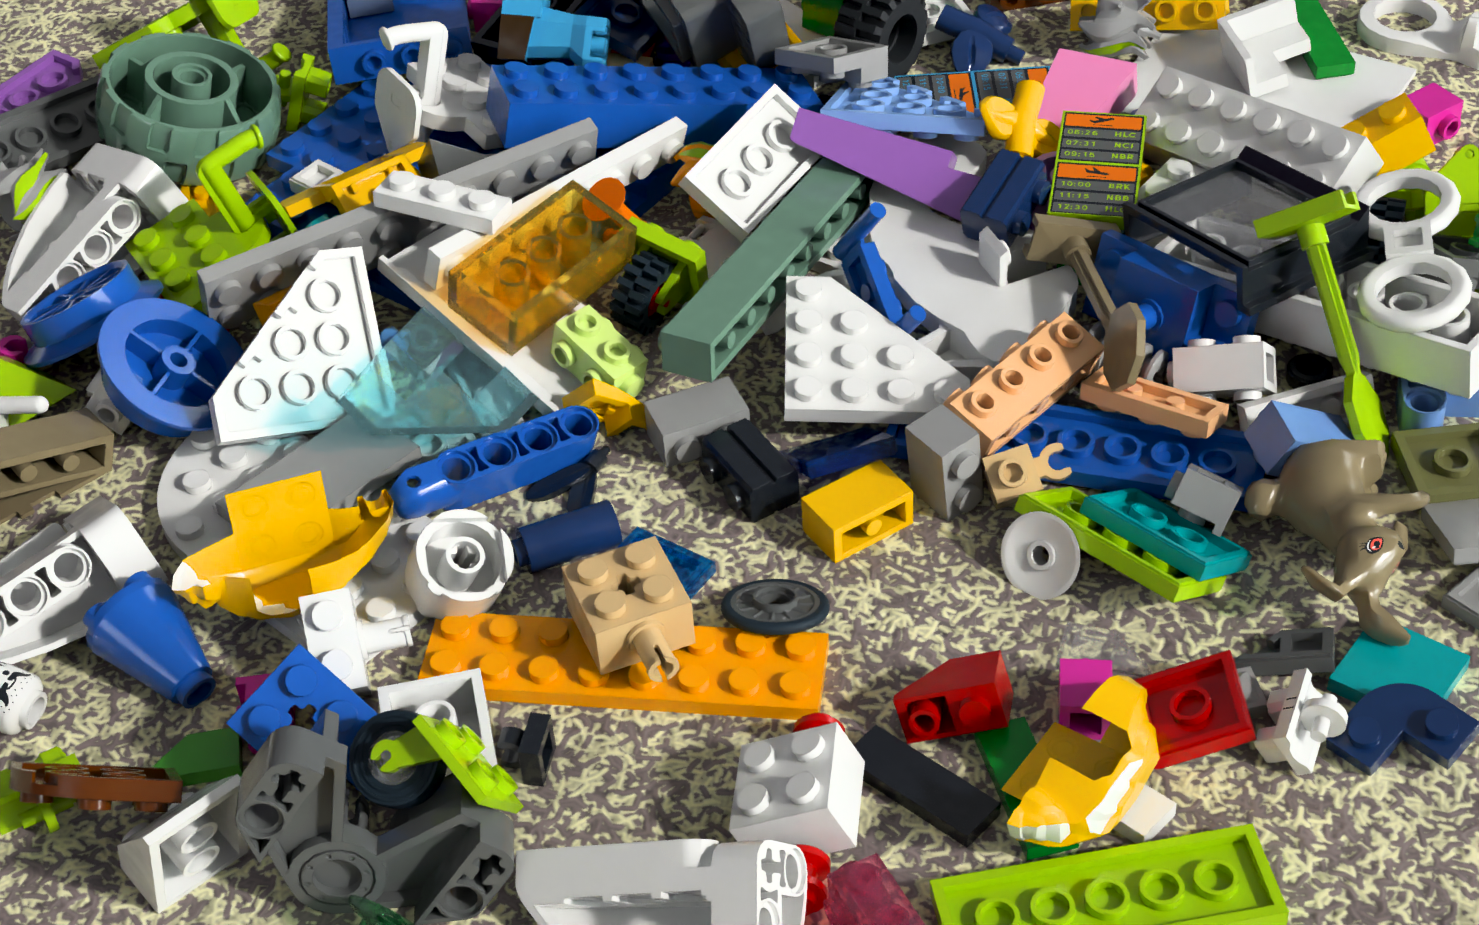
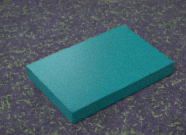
(1166, 534)

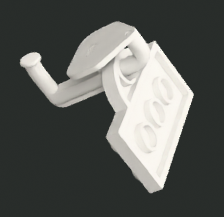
(444, 91)

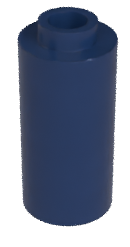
(567, 537)

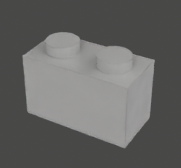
(683, 418)
(945, 462)

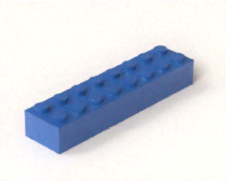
(631, 98)

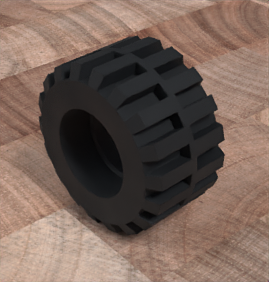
(886, 22)

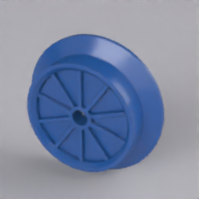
(75, 312)
(164, 364)

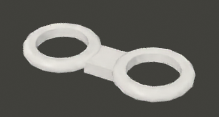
(1412, 252)

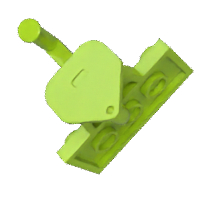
(217, 17)
(1464, 172)
(193, 240)

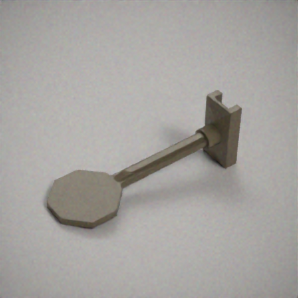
(1076, 244)

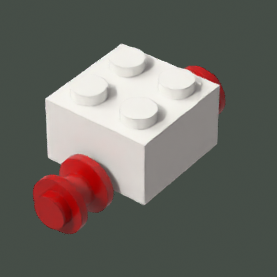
(802, 794)

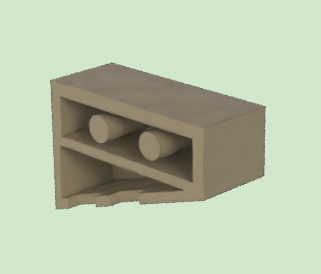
(51, 459)

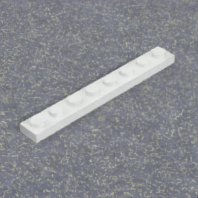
(626, 163)

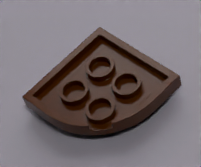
(97, 785)

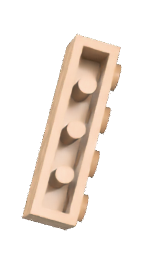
(1026, 381)

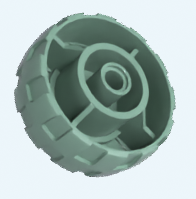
(185, 98)

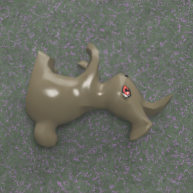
(1333, 498)

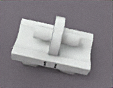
(1302, 723)

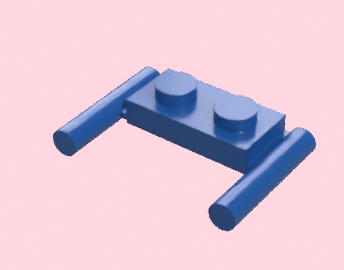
(868, 272)

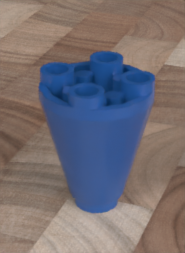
(151, 640)

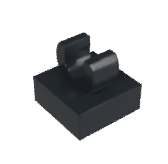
(529, 749)

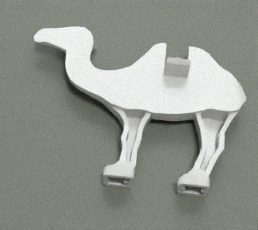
(973, 291)

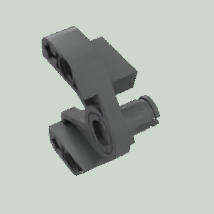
(437, 856)

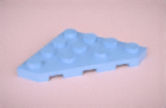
(910, 110)

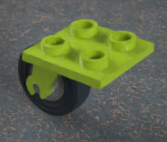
(405, 755)

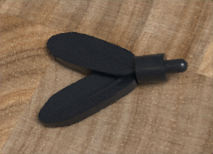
(578, 478)

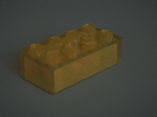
(541, 267)

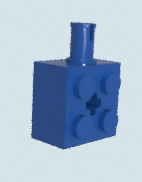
(300, 682)

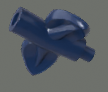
(978, 37)

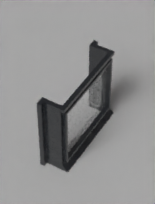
(1217, 216)

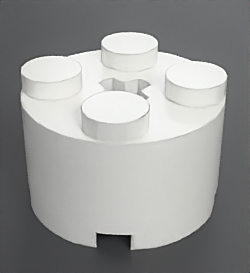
(458, 565)

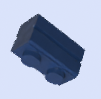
(1006, 197)

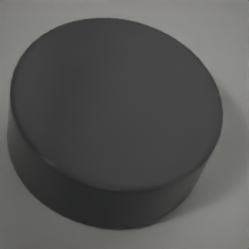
(1307, 370)

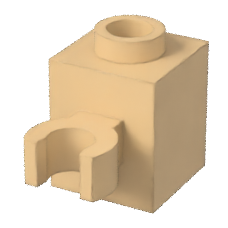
(1018, 473)

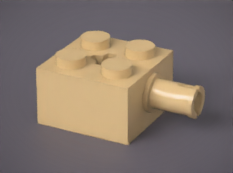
(630, 608)

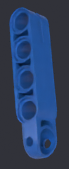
(497, 463)

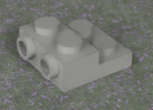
(836, 60)

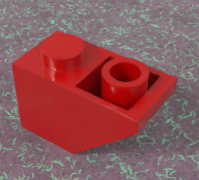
(956, 699)

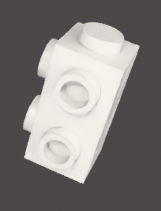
(1225, 370)

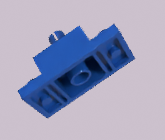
(1172, 294)

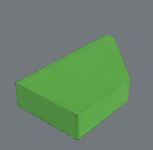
(206, 756)

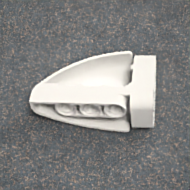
(86, 223)
(60, 576)

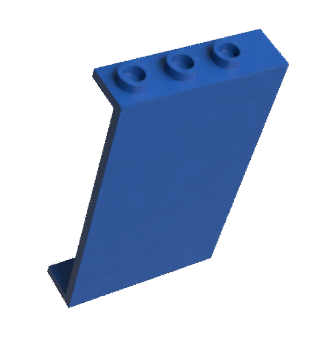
(358, 51)

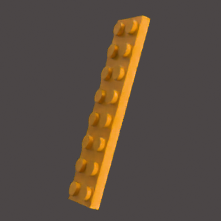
(550, 664)

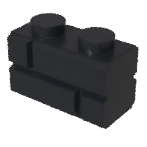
(749, 470)

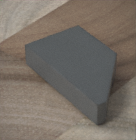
(1293, 651)

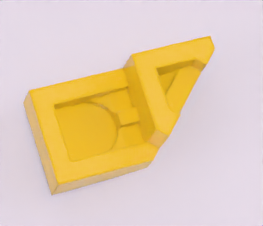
(610, 404)

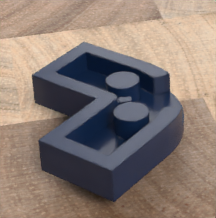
(1403, 714)

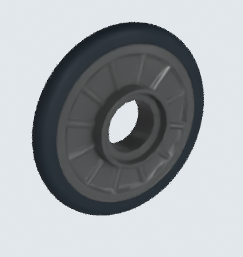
(775, 607)

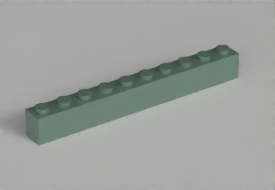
(753, 279)

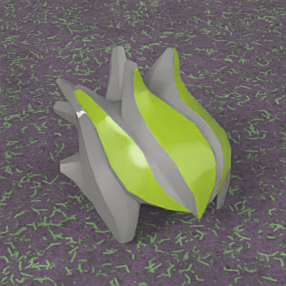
(1119, 29)
(23, 188)

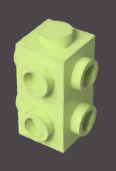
(596, 350)

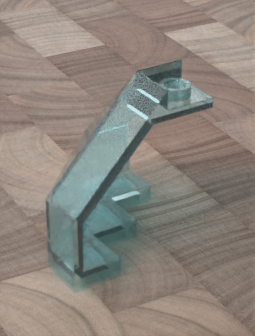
(432, 386)

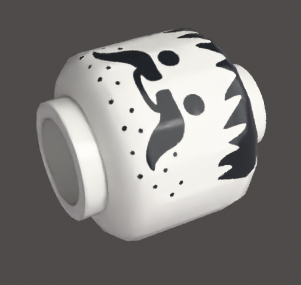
(20, 699)

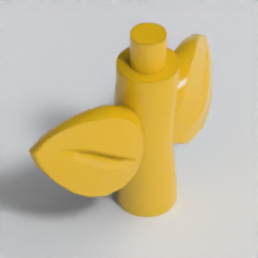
(1018, 121)

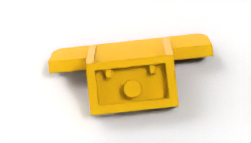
(356, 185)

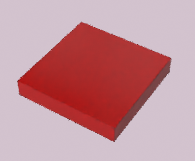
(1197, 709)

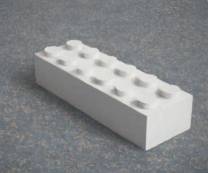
(1214, 123)

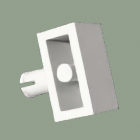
(343, 641)

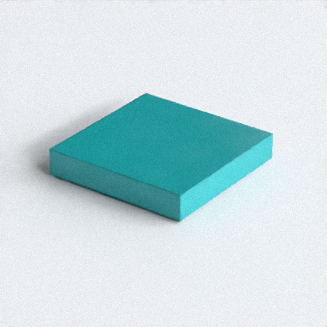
(1376, 664)

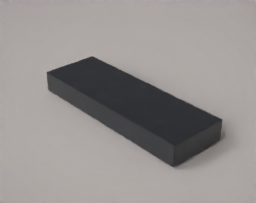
(926, 787)

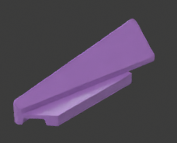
(890, 159)

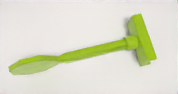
(1308, 221)

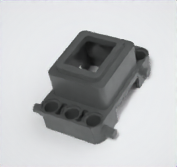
(713, 28)

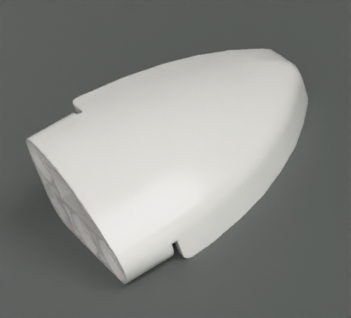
(665, 883)

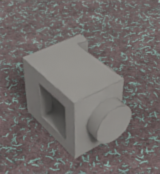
(1203, 497)

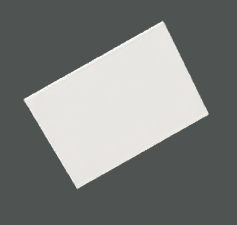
(1326, 99)

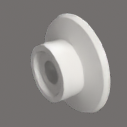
(1024, 559)

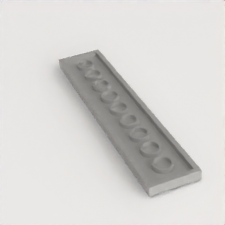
(239, 281)

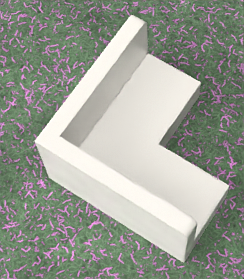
(1259, 40)

